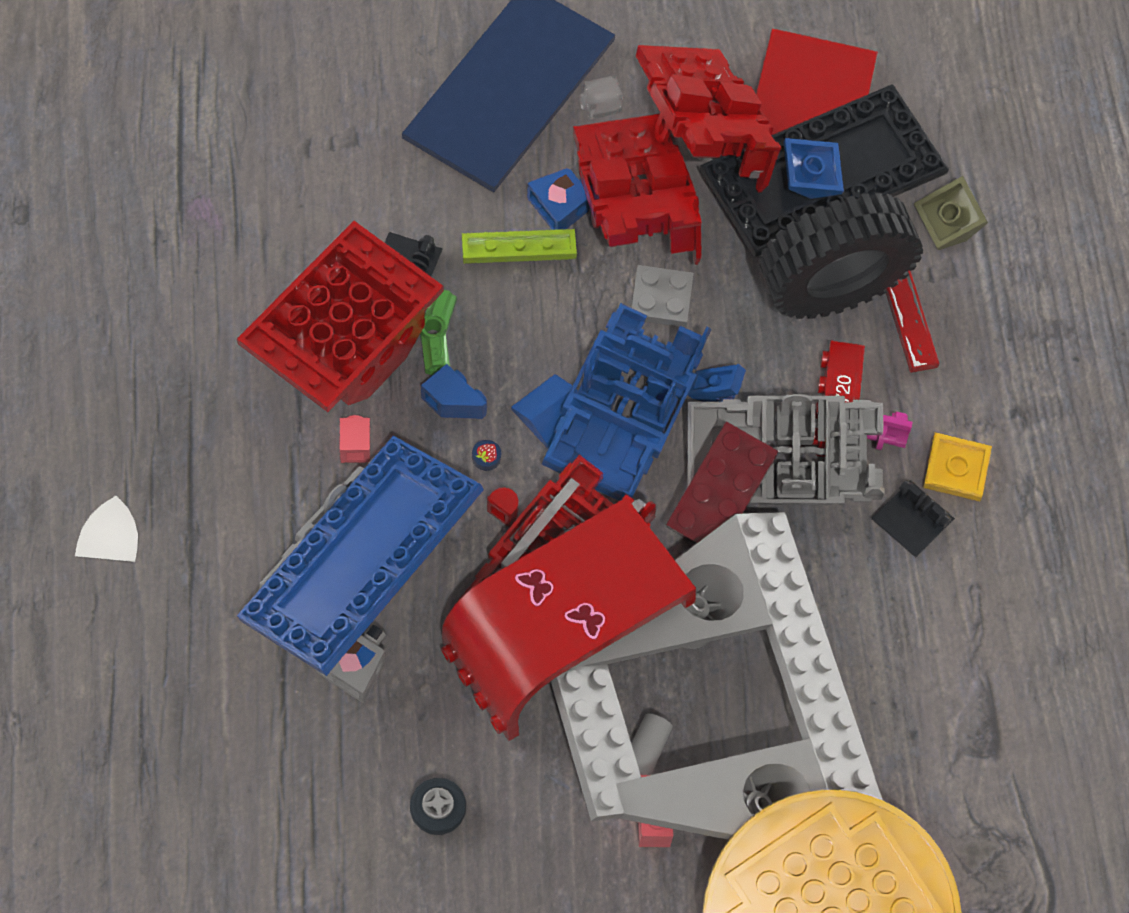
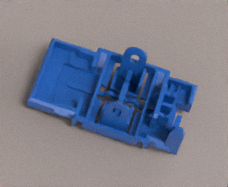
(607, 437)

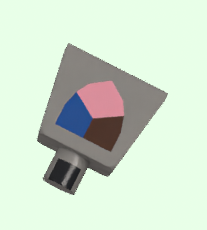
(360, 665)

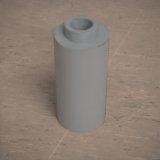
(650, 742)

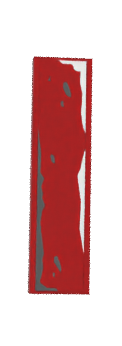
(912, 326)

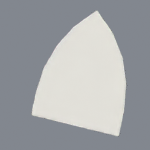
(109, 533)

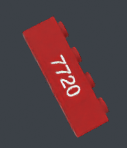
(842, 375)

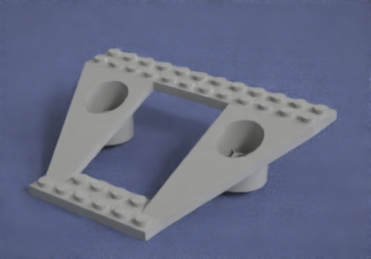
(744, 583)

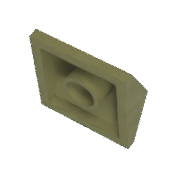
(951, 214)

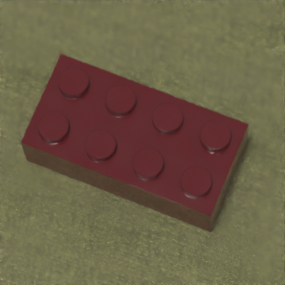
(722, 483)

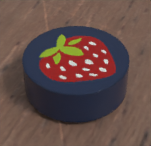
(486, 455)

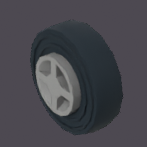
(438, 794)

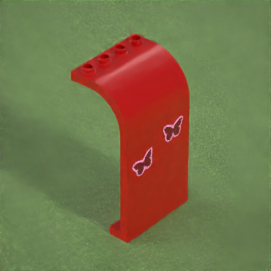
(560, 609)

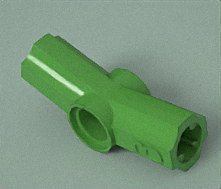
(435, 345)

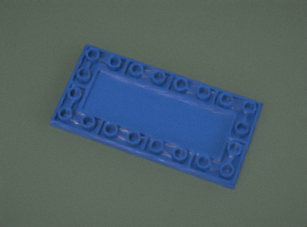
(360, 554)

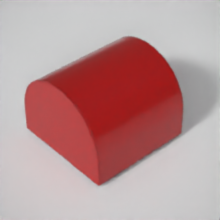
(503, 505)

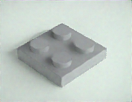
(663, 295)

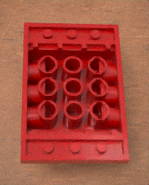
(344, 320)

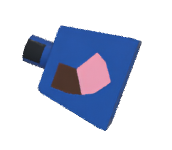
(559, 198)

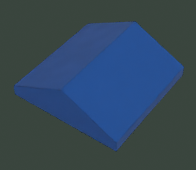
(813, 168)
(543, 407)

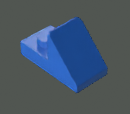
(717, 383)

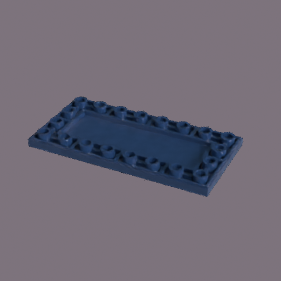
(508, 89)

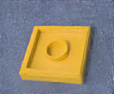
(957, 467)

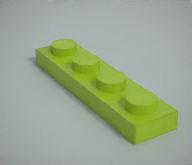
(519, 246)

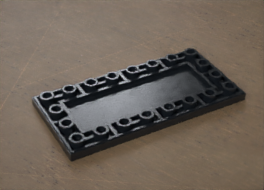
(878, 150)

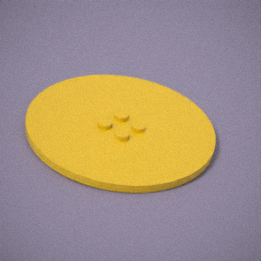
(831, 857)

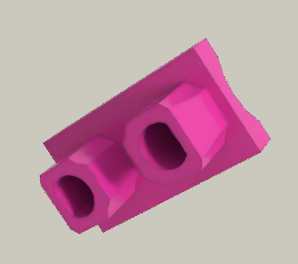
(895, 431)

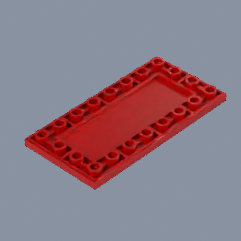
(810, 77)

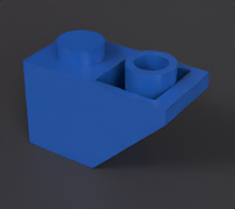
(452, 396)

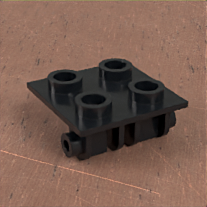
(421, 253)
(912, 518)

